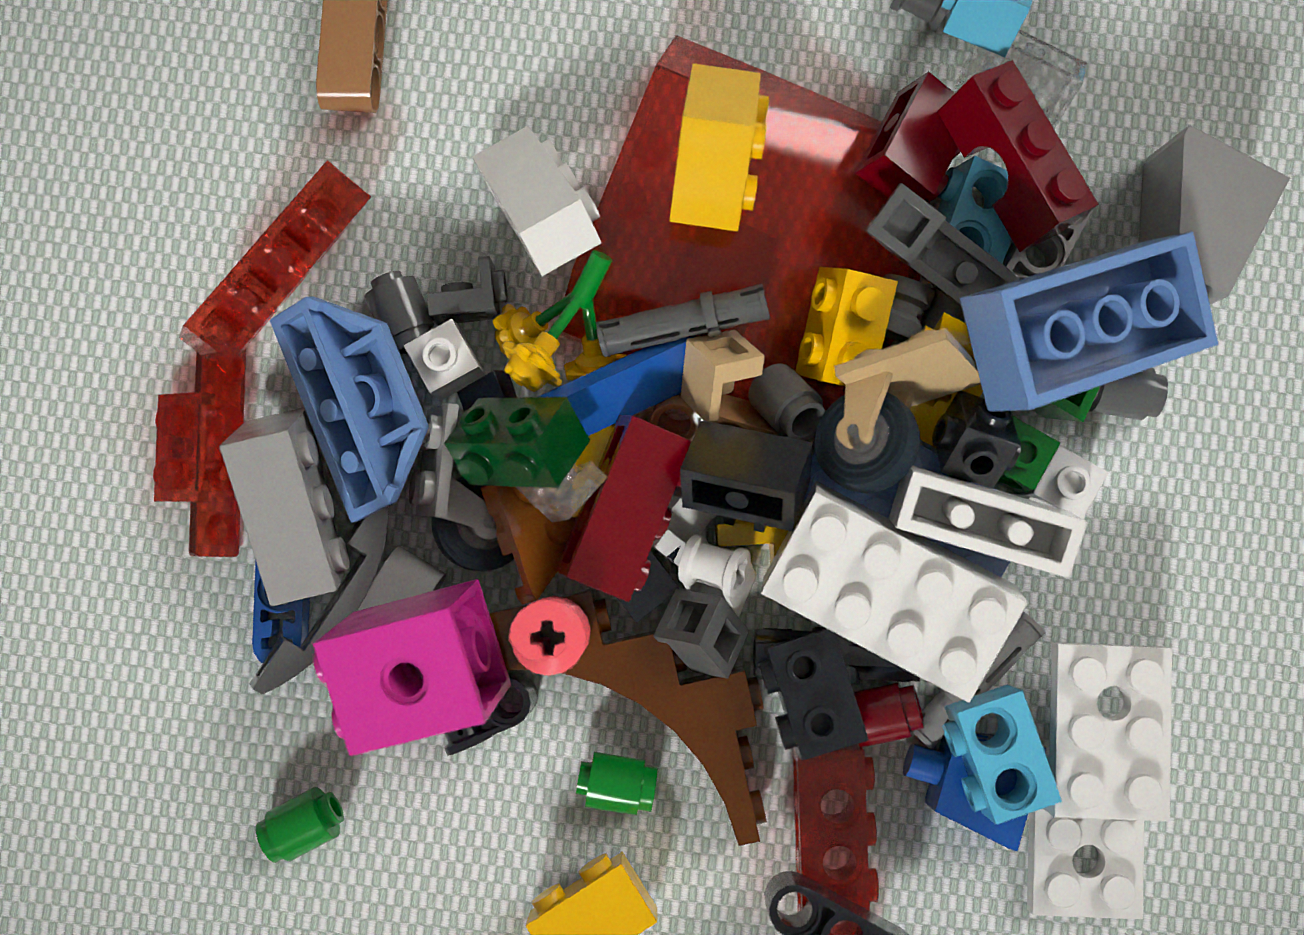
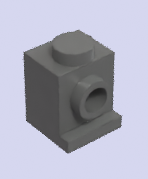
(702, 632)

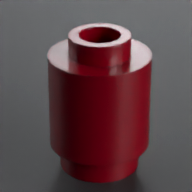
(889, 713)

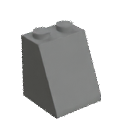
(1217, 195)

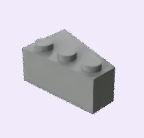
(286, 506)

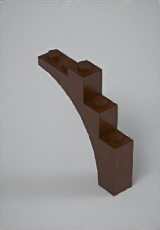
(698, 709)

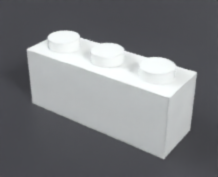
(539, 199)
(988, 521)

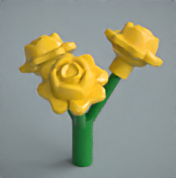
(530, 348)

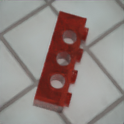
(274, 267)
(852, 827)

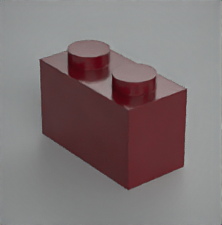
(912, 142)

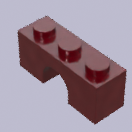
(1043, 182)

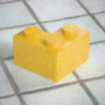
(718, 137)

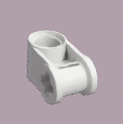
(717, 571)

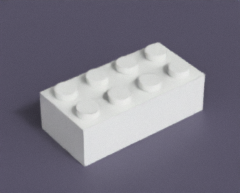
(893, 592)

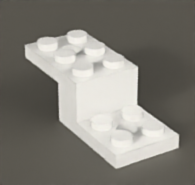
(1107, 776)

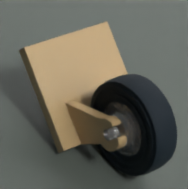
(870, 433)

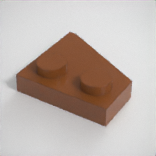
(529, 536)

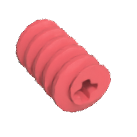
(536, 651)

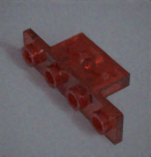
(190, 459)

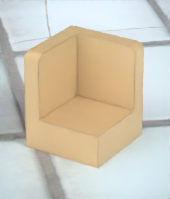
(713, 367)

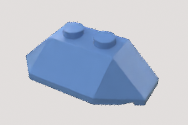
(354, 399)

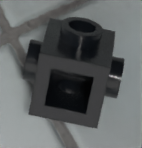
(975, 442)

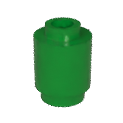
(617, 783)
(299, 825)

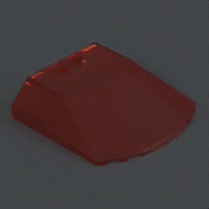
(803, 217)

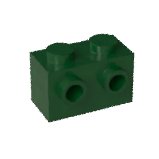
(517, 442)

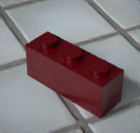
(627, 510)

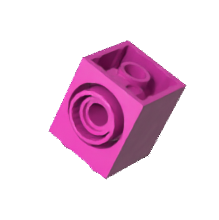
(412, 668)

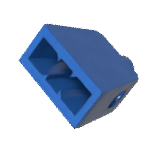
(948, 797)

